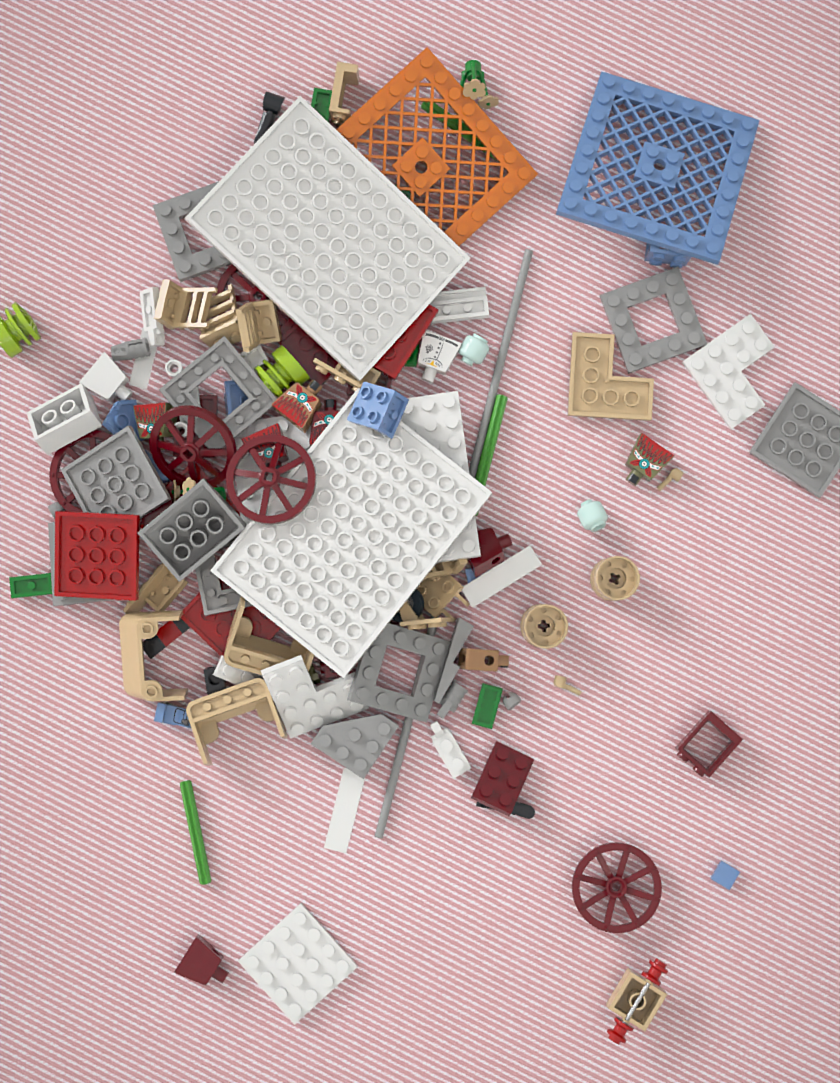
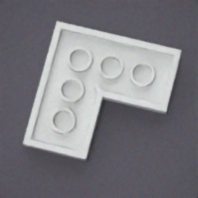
(719, 369)
(303, 704)

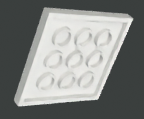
(297, 963)

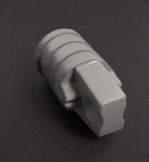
(131, 350)
(451, 699)

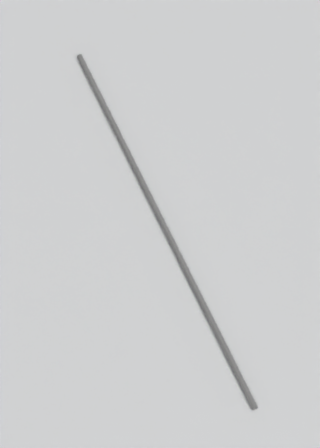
(472, 471)

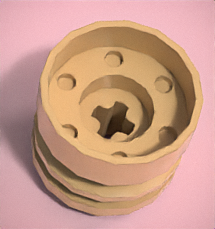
(626, 582)
(554, 632)

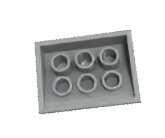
(192, 529)

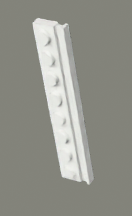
(461, 305)

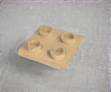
(439, 593)

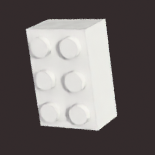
(64, 419)

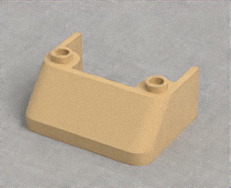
(133, 629)
(257, 653)
(222, 705)

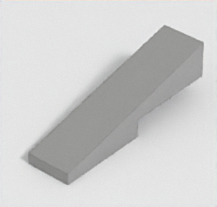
(460, 634)

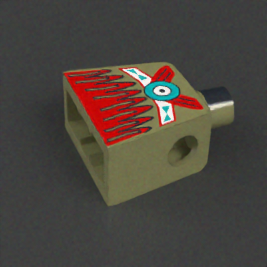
(147, 416)
(646, 459)

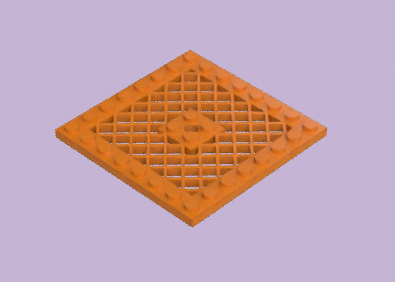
(430, 68)

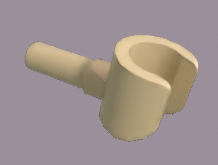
(675, 474)
(560, 681)

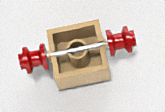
(636, 1000)

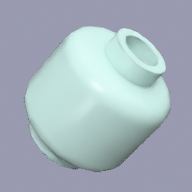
(473, 349)
(592, 515)

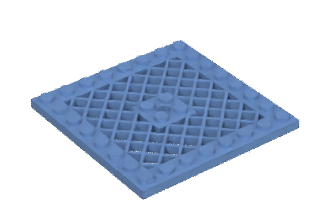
(651, 230)

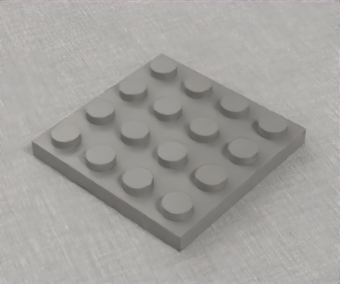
(802, 440)
(116, 477)

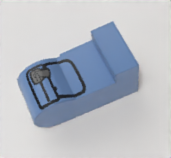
(171, 715)

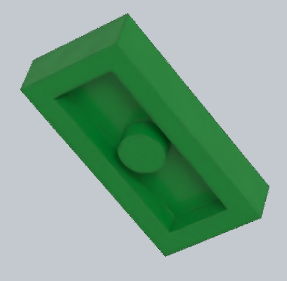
(30, 585)

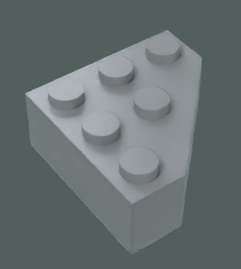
(356, 741)

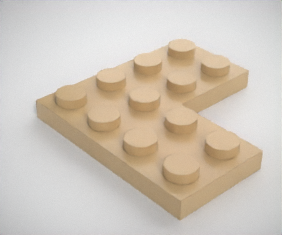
(595, 390)

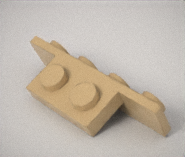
(343, 376)
(157, 591)

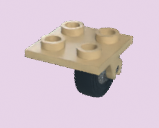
(411, 614)

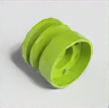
(15, 329)
(282, 372)

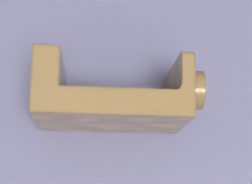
(345, 74)

